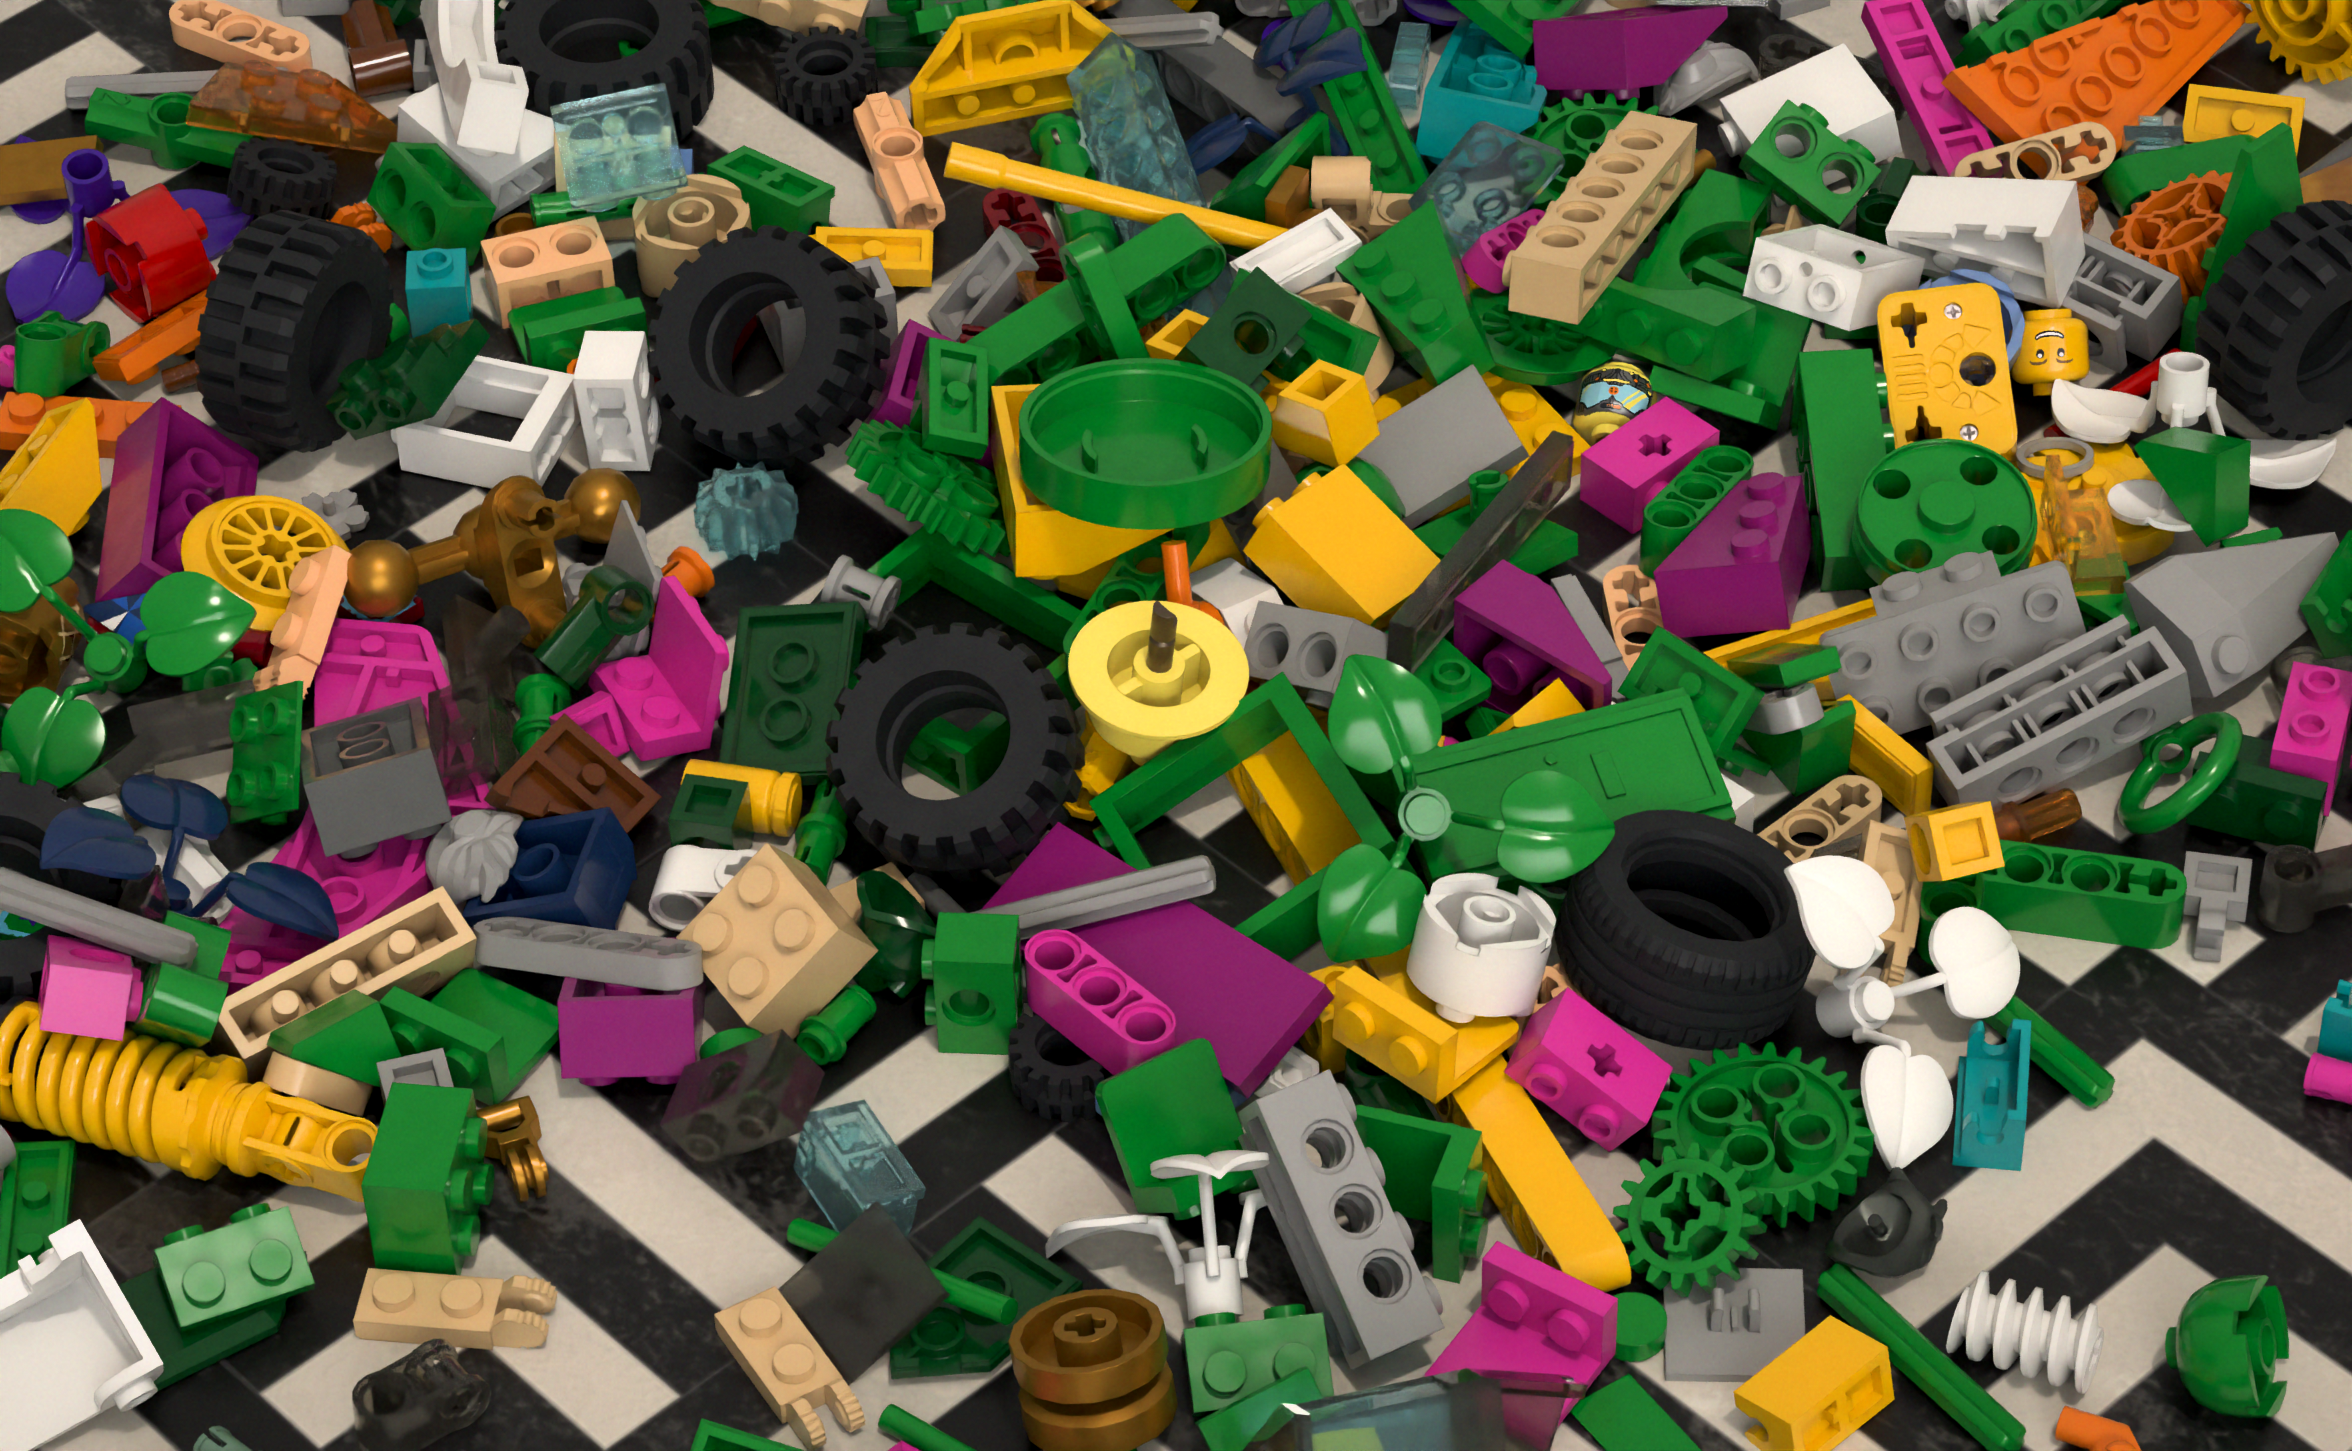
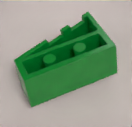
(1421, 296)

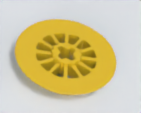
(234, 532)

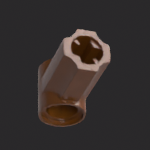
(375, 54)

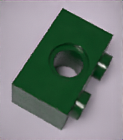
(1259, 316)

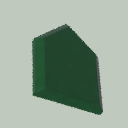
(961, 1341)
(201, 1346)

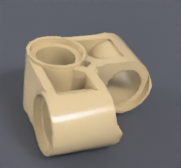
(1346, 188)

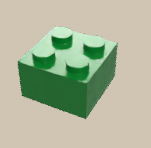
(427, 1180)

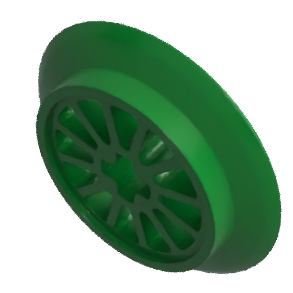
(1535, 349)

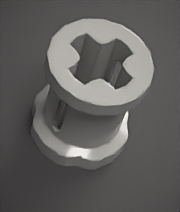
(882, 592)

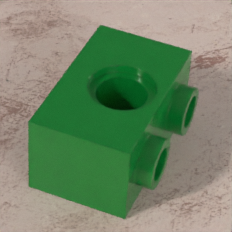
(975, 981)

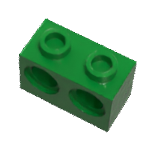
(1800, 179)
(430, 199)

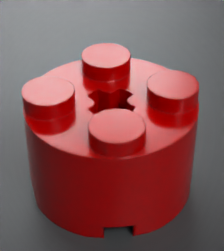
(150, 252)

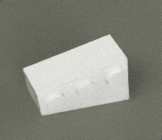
(2000, 226)

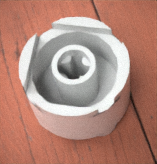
(1480, 948)

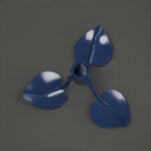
(1326, 60)
(107, 847)

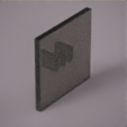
(863, 1292)

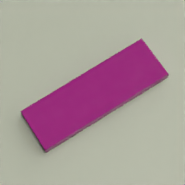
(1201, 968)

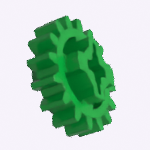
(1672, 1195)

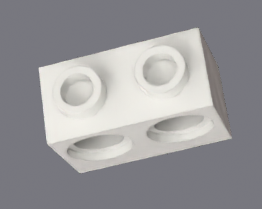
(617, 400)

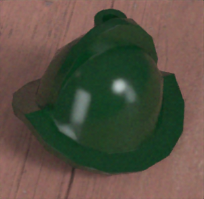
(896, 928)

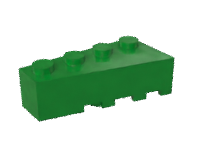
(1838, 443)

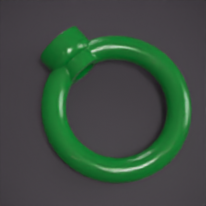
(2197, 789)

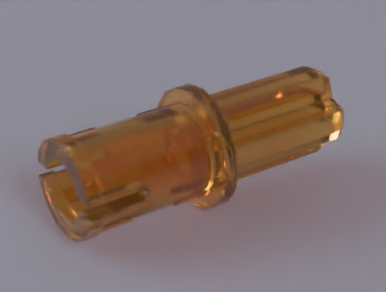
(2037, 816)

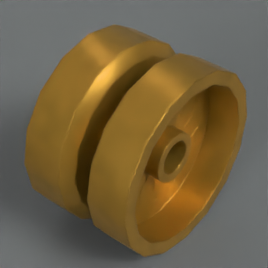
(1093, 1372)

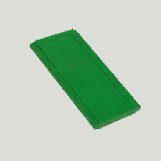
(1624, 754)

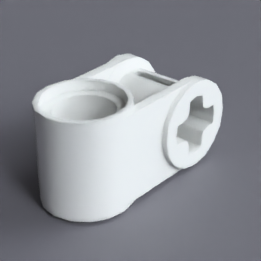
(690, 880)

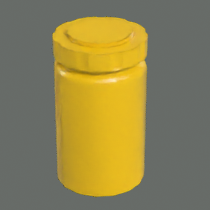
(773, 796)

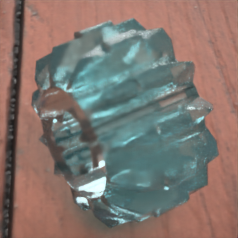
(746, 511)

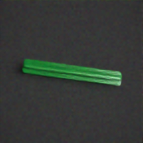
(1921, 1360)

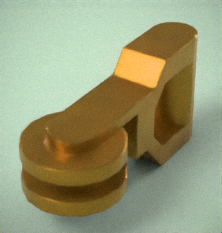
(518, 1146)

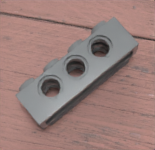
(2122, 318)
(2065, 680)
(1324, 1253)

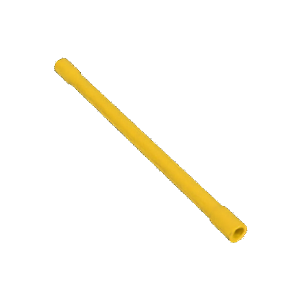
(998, 171)

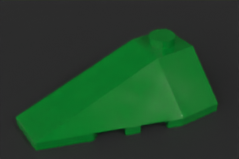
(2259, 189)

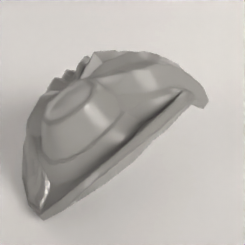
(1704, 74)
(473, 854)

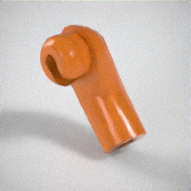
(2094, 1432)

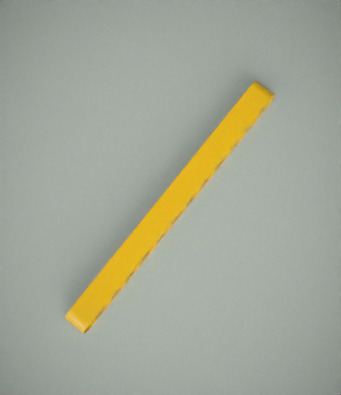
(1524, 1162)

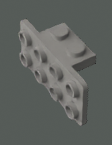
(1950, 634)

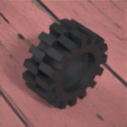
(824, 74)

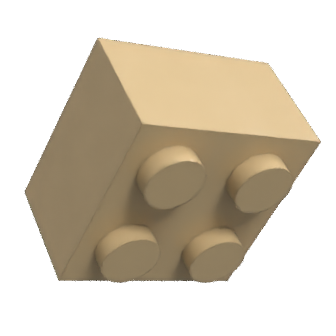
(778, 942)

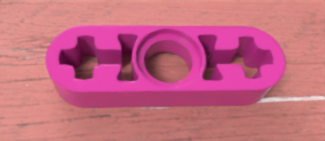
(1488, 254)

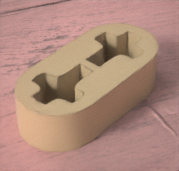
(317, 1084)

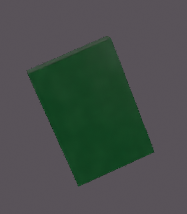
(786, 685)

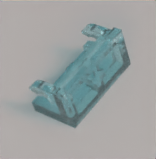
(852, 1164)

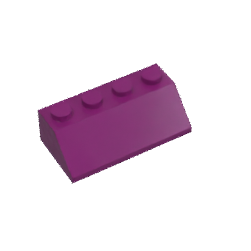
(161, 478)

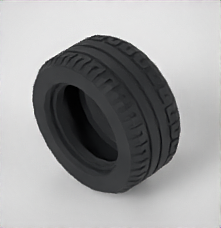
(1670, 979)

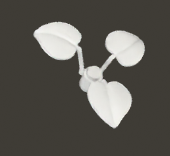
(2180, 398)
(1843, 914)
(1211, 1274)

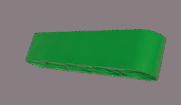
(1050, 332)

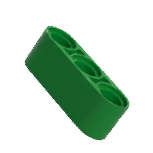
(2136, 174)
(1688, 501)

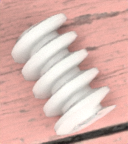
(2027, 1331)

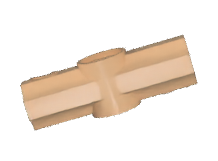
(898, 163)

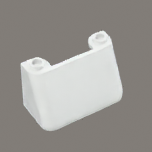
(67, 1344)

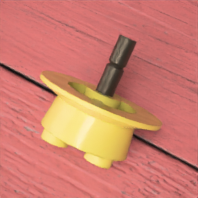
(1156, 675)

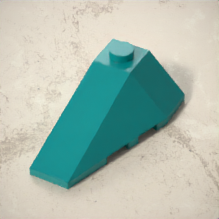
(1473, 84)

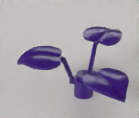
(71, 286)

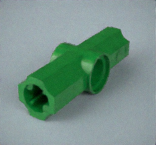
(160, 128)

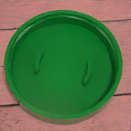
(1144, 443)

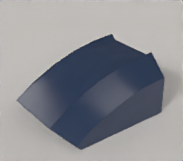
(565, 872)

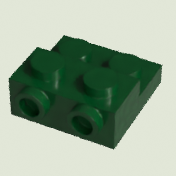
(406, 381)

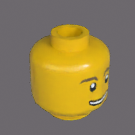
(2051, 350)

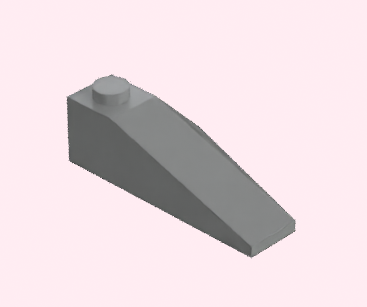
(2230, 605)

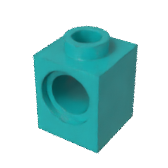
(437, 288)

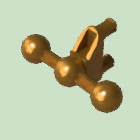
(501, 542)

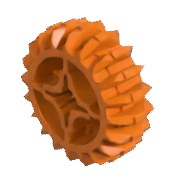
(2176, 228)

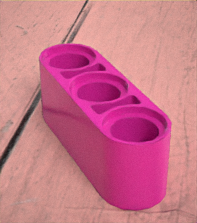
(1095, 1002)

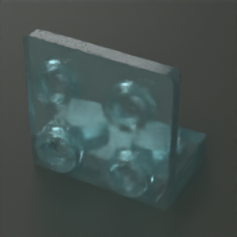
(619, 148)

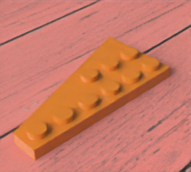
(2096, 72)

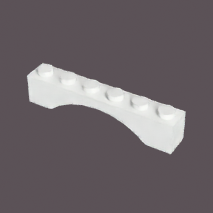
(479, 93)

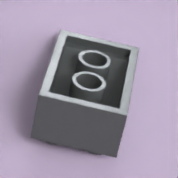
(373, 779)

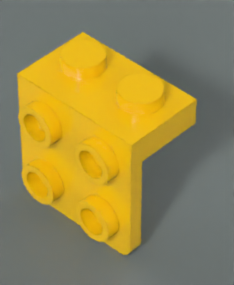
(1409, 1039)

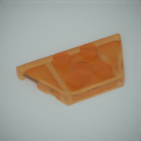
(290, 106)

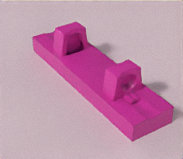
(1916, 66)

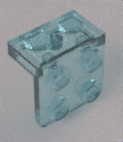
(1488, 181)

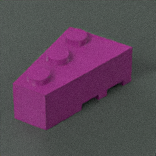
(1740, 563)

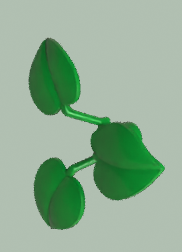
(187, 625)
(1381, 719)

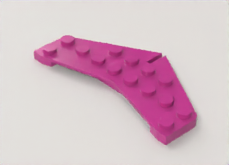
(360, 671)

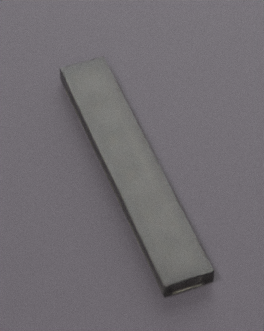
(1492, 537)

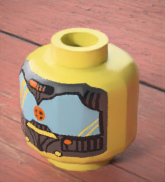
(1610, 399)

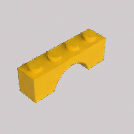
(1318, 415)

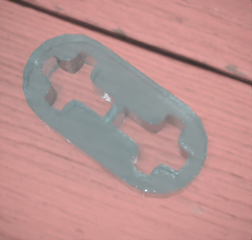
(1410, 64)

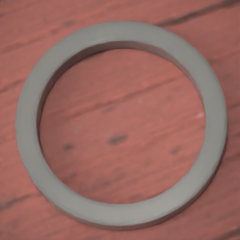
(2051, 443)

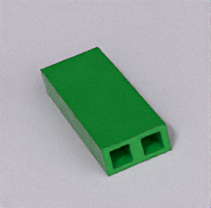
(1240, 1421)

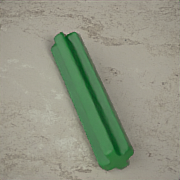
(2058, 1055)

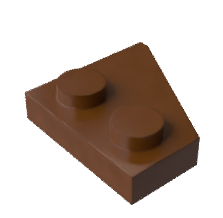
(572, 774)

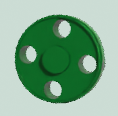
(1939, 503)

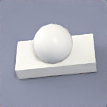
(1304, 253)

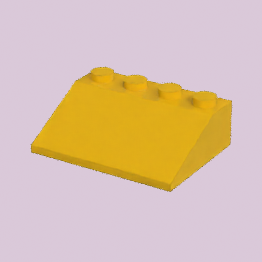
(1039, 537)

